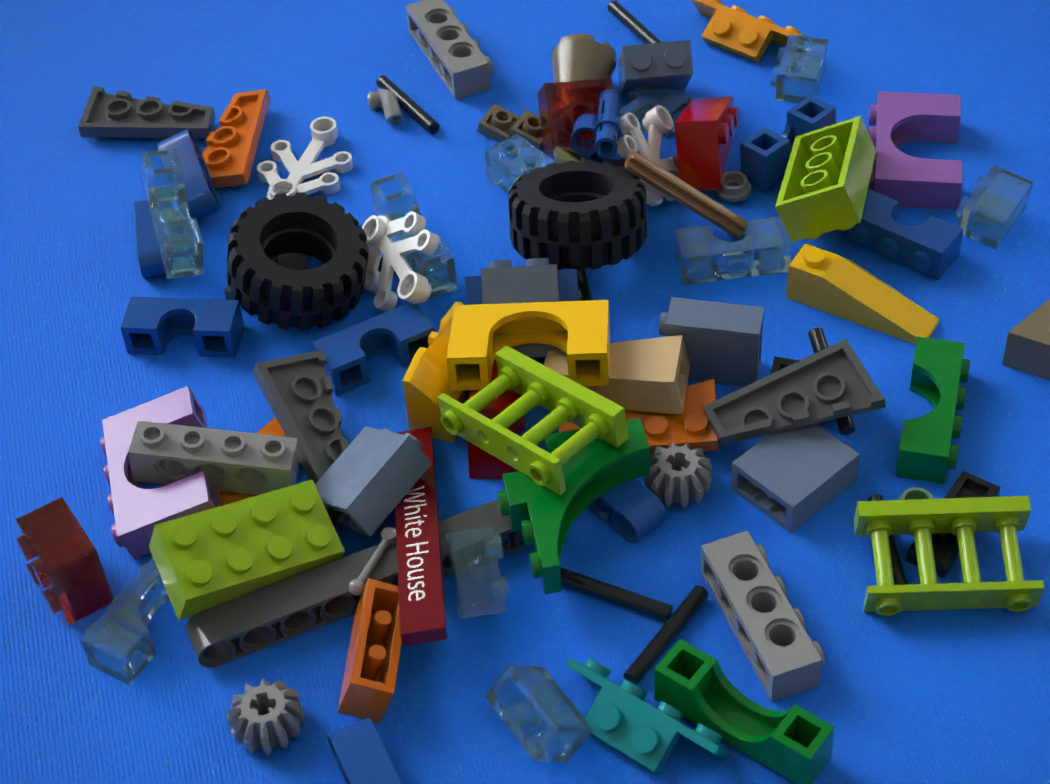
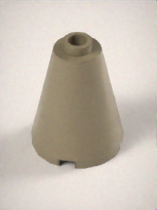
(582, 58)

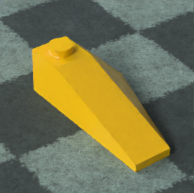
(855, 294)
(428, 379)

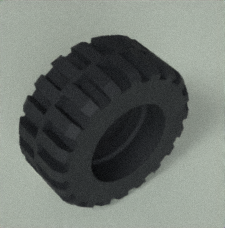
(578, 214)
(293, 295)

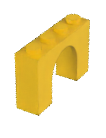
(572, 326)

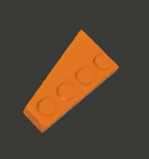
(235, 143)
(679, 428)

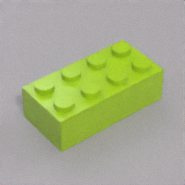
(826, 180)
(243, 547)

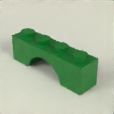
(926, 440)
(785, 740)

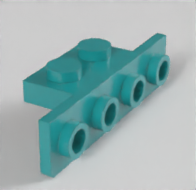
(636, 726)

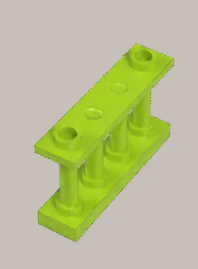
(540, 387)
(963, 519)

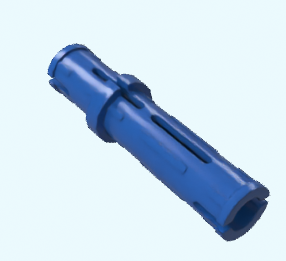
(607, 128)

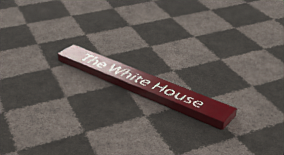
(420, 556)

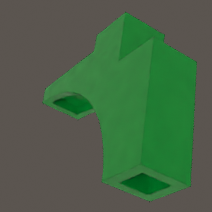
(548, 516)

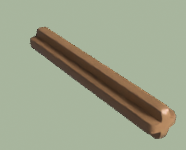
(685, 194)

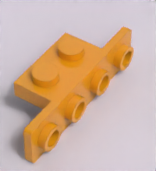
(740, 32)

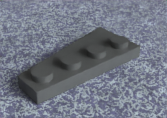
(136, 118)
(802, 394)
(304, 408)

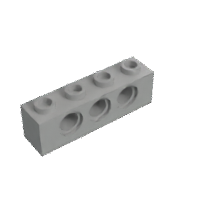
(449, 47)
(229, 458)
(761, 616)

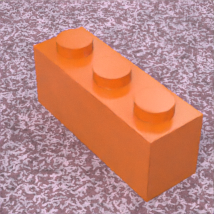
(372, 653)

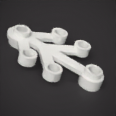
(656, 123)
(323, 134)
(412, 286)

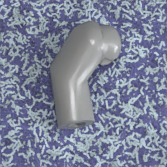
(386, 101)

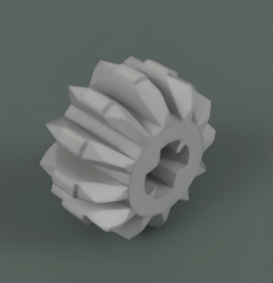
(679, 474)
(266, 716)

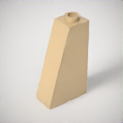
(642, 374)

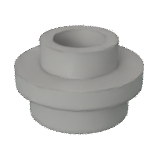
(734, 187)

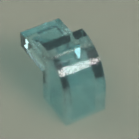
(649, 96)

